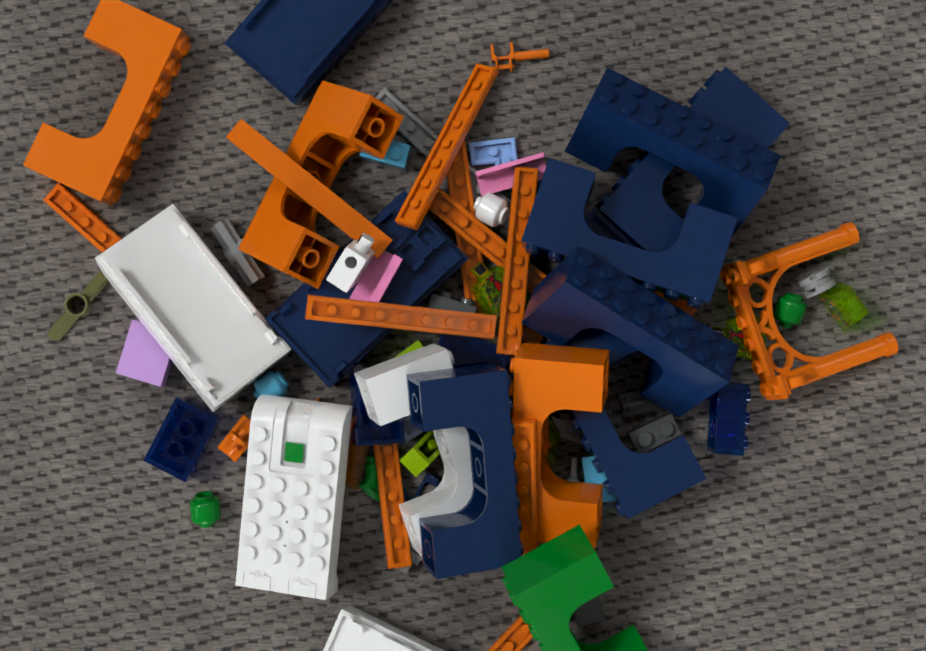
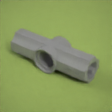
(244, 263)

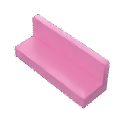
(500, 177)
(377, 277)

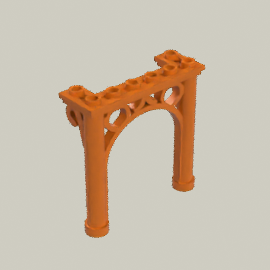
(738, 279)

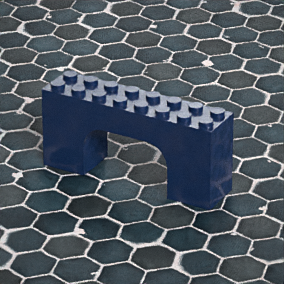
(631, 115)
(638, 200)
(681, 272)
(685, 354)
(632, 477)
(488, 526)

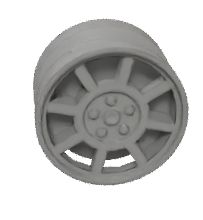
(817, 283)

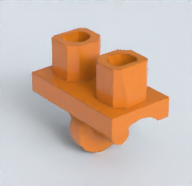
(237, 439)

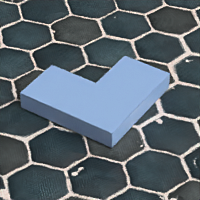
(493, 152)

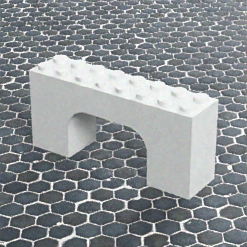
(386, 400)

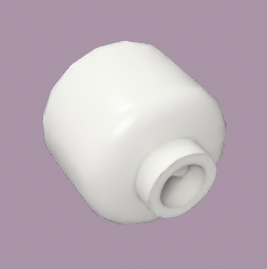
(491, 209)

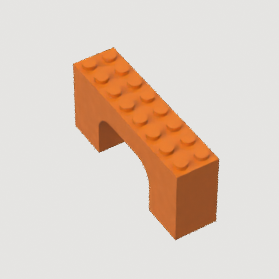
(152, 57)
(331, 131)
(549, 381)

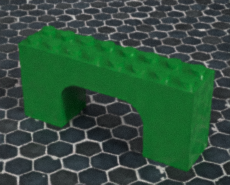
(553, 584)

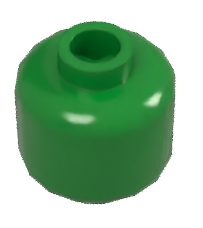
(789, 310)
(205, 509)

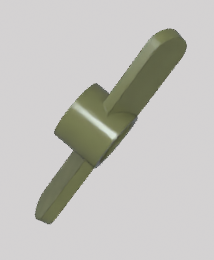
(69, 317)

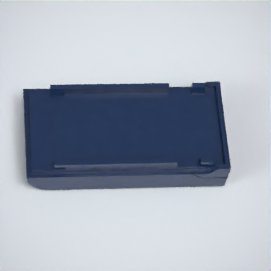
(301, 40)
(336, 348)

